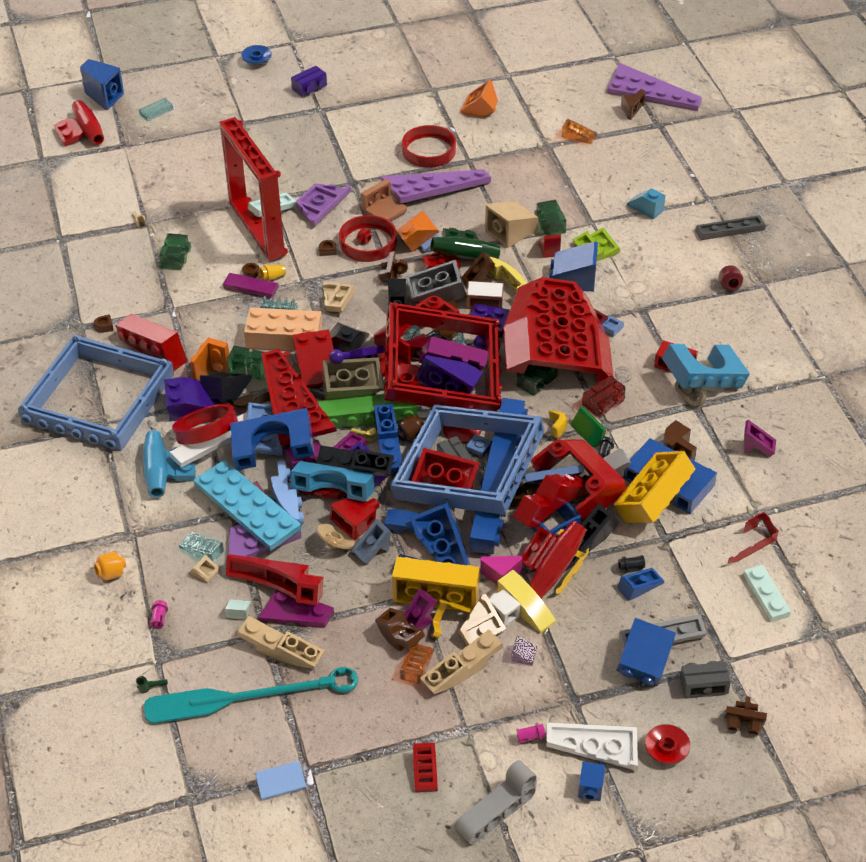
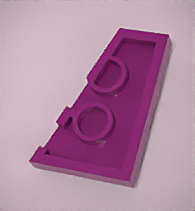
(285, 609)

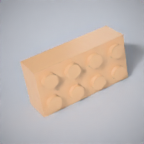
(275, 327)

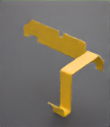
(574, 570)
(439, 613)

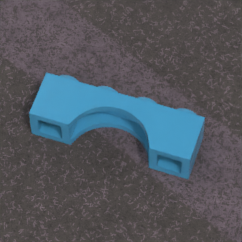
(312, 476)

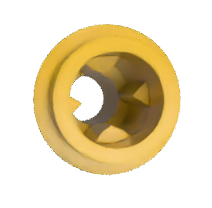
(271, 272)

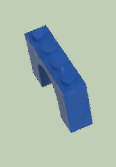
(248, 433)
(691, 492)

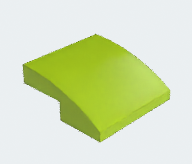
(606, 245)

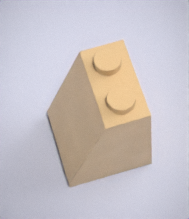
(509, 222)

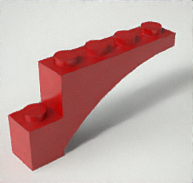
(550, 496)
(280, 575)

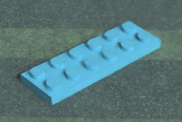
(247, 505)

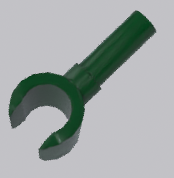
(145, 685)

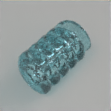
(278, 304)

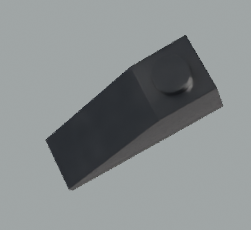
(599, 526)

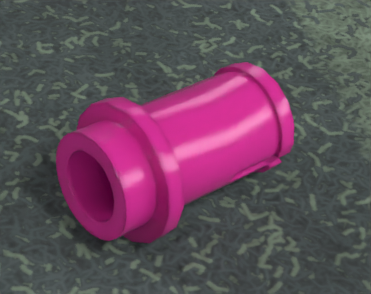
(159, 609)
(531, 733)

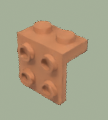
(380, 202)

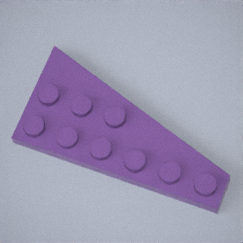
(630, 81)
(419, 186)

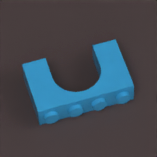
(726, 371)

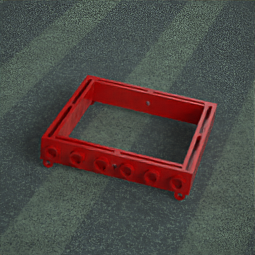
(240, 147)
(448, 321)

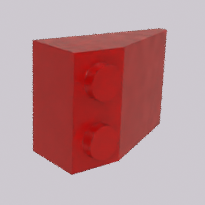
(310, 352)
(445, 469)

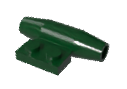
(462, 245)

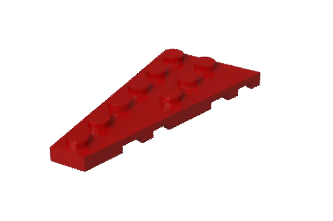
(291, 394)

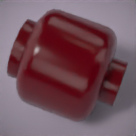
(730, 278)

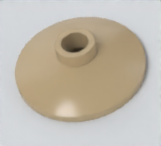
(334, 537)

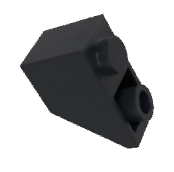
(397, 291)

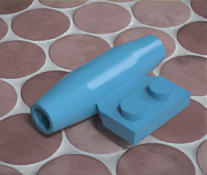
(159, 465)

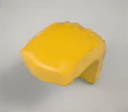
(560, 425)

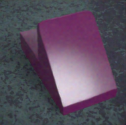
(758, 438)
(420, 609)

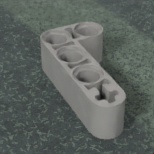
(499, 804)

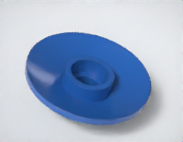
(256, 54)

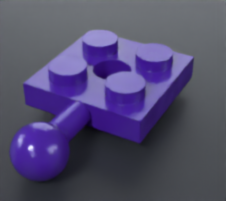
(489, 312)
(337, 356)

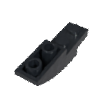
(359, 460)

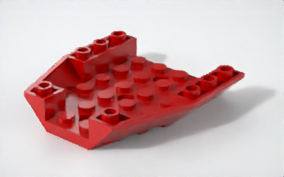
(537, 337)

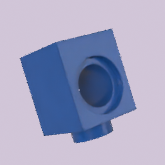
(591, 781)

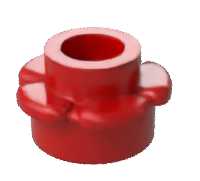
(364, 236)

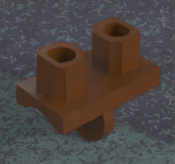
(392, 268)
(735, 715)

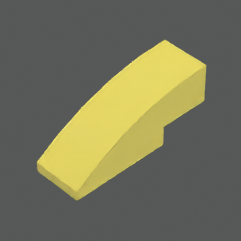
(532, 607)

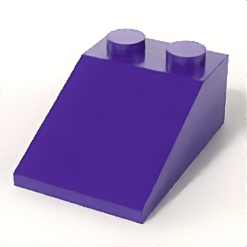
(448, 375)
(185, 396)

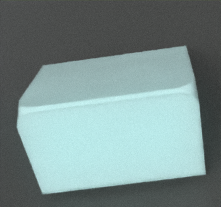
(237, 609)

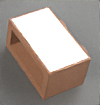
(484, 294)

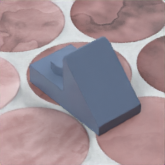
(370, 543)

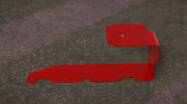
(751, 524)

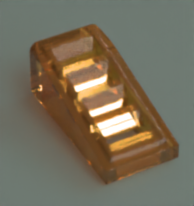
(578, 132)
(413, 675)

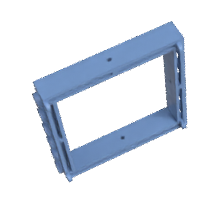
(33, 413)
(529, 426)

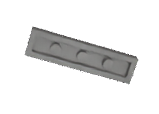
(685, 628)

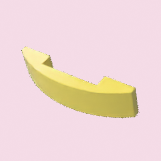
(507, 273)

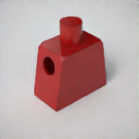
(354, 515)

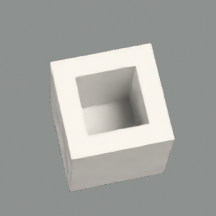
(505, 606)

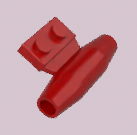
(83, 124)
(551, 555)

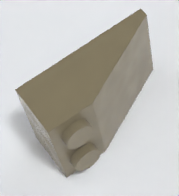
(351, 378)

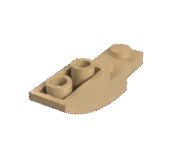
(280, 646)
(460, 666)

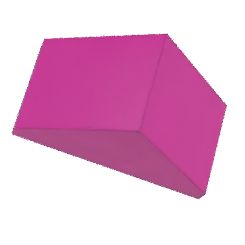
(498, 566)

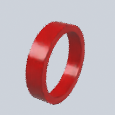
(424, 132)
(367, 221)
(188, 436)

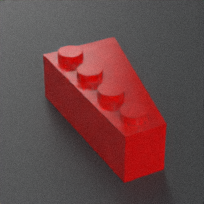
(152, 339)

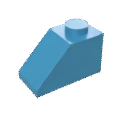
(648, 202)

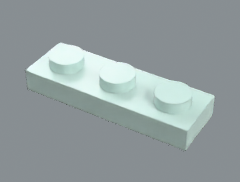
(285, 202)
(767, 593)

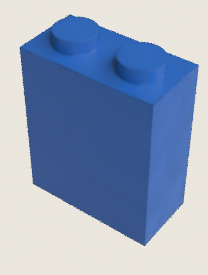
(646, 652)

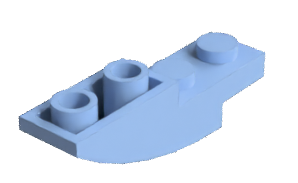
(284, 495)

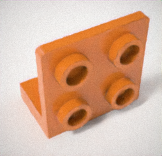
(211, 355)

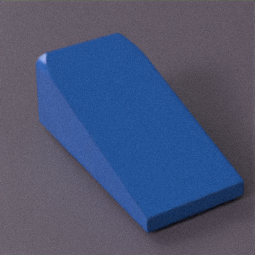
(638, 583)

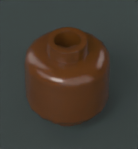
(409, 428)

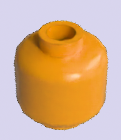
(109, 566)

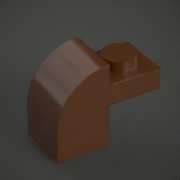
(677, 438)
(397, 630)

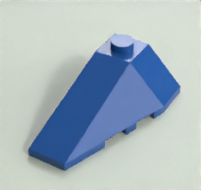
(441, 535)

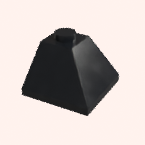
(347, 338)
(225, 385)

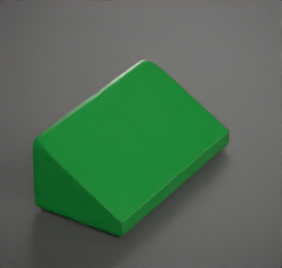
(588, 427)

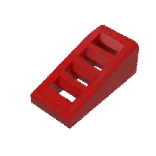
(423, 753)

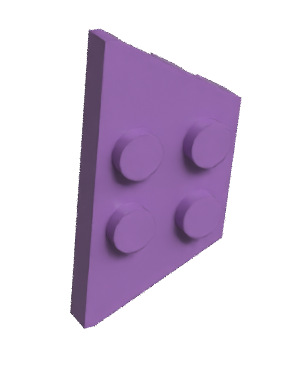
(320, 201)
(245, 544)

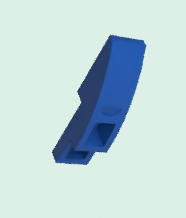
(388, 434)

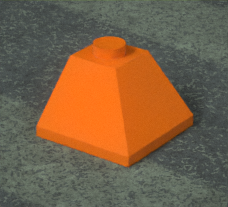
(481, 101)
(417, 231)

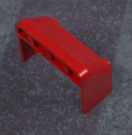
(404, 348)
(603, 486)

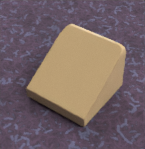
(204, 569)

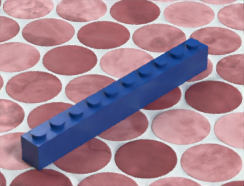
(486, 525)

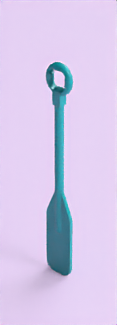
(208, 701)

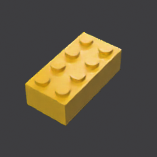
(654, 487)
(438, 579)

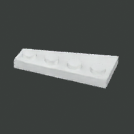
(602, 743)

